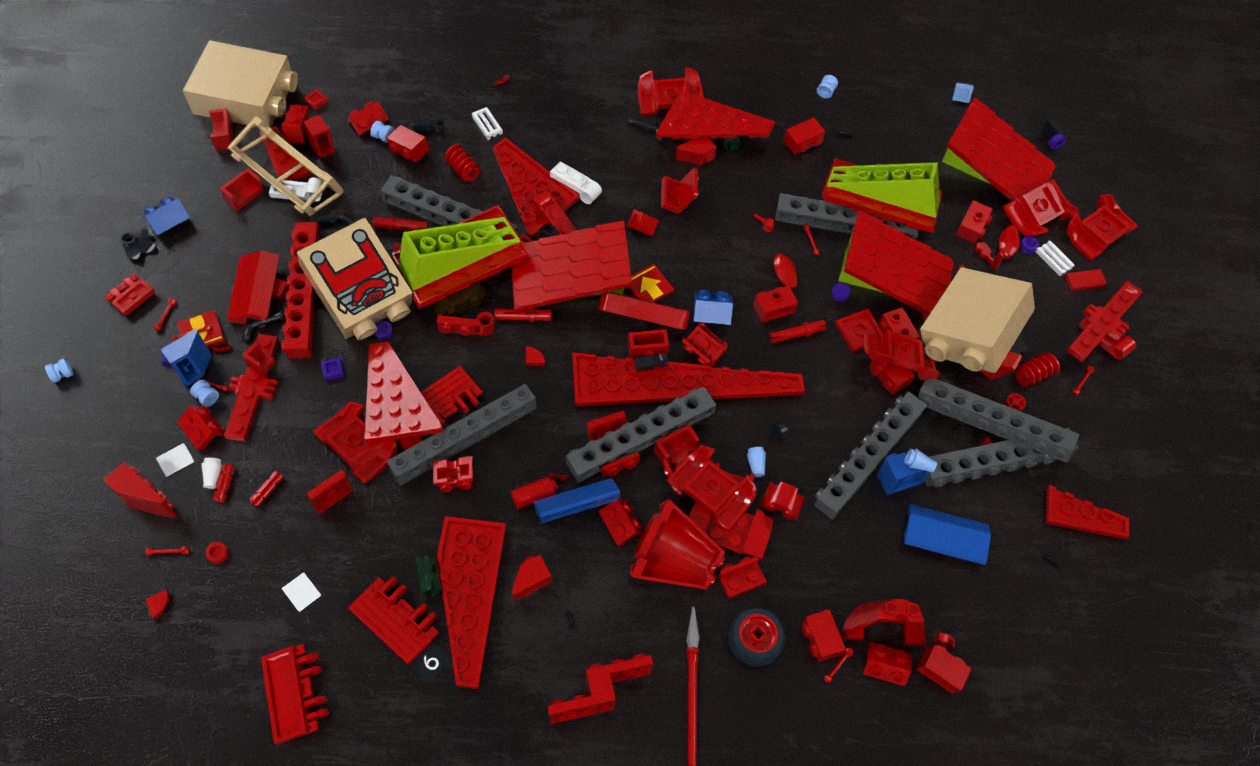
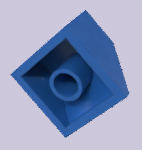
(897, 475)

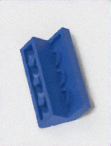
(576, 500)
(947, 534)

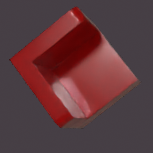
(642, 222)
(257, 359)

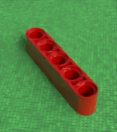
(644, 310)

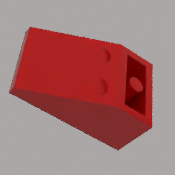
(139, 491)

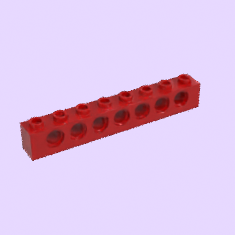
(301, 347)

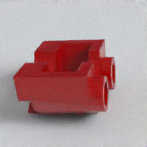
(453, 474)
(783, 498)

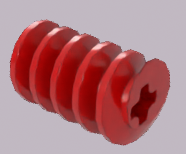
(462, 163)
(1037, 369)

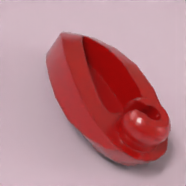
(1009, 242)
(785, 270)

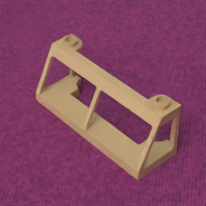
(301, 206)

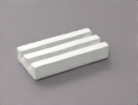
(498, 129)
(1056, 256)

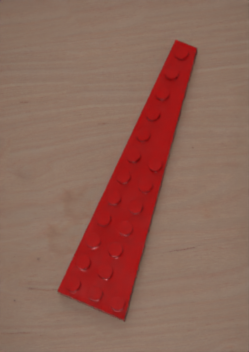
(617, 382)

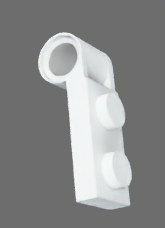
(587, 188)
(300, 189)

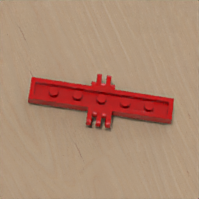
(1105, 321)
(249, 391)

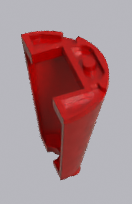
(676, 551)
(887, 611)

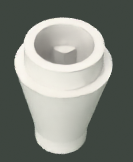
(211, 470)

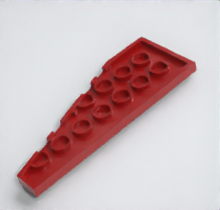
(469, 573)

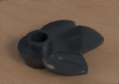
(137, 243)

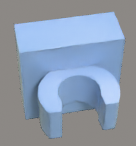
(962, 92)

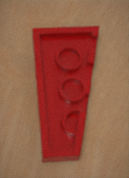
(283, 161)
(1073, 513)

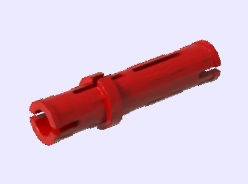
(398, 224)
(528, 314)
(805, 329)

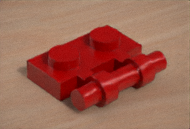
(132, 297)

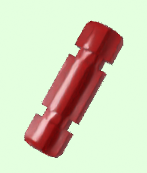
(223, 483)
(265, 490)

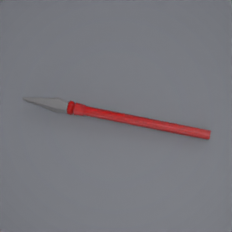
(692, 656)

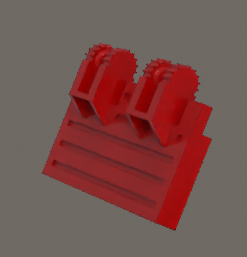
(451, 391)
(392, 622)
(286, 692)

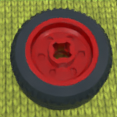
(747, 646)

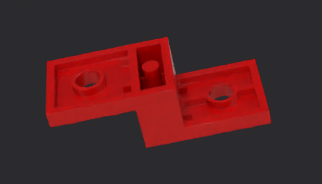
(600, 688)

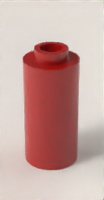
(533, 491)

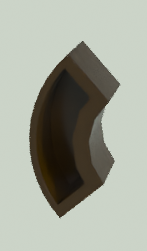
(460, 301)

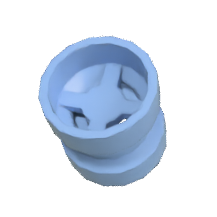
(827, 86)
(381, 131)
(59, 370)
(206, 395)

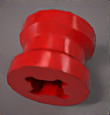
(1015, 400)

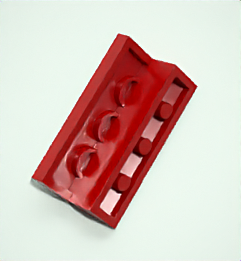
(253, 287)

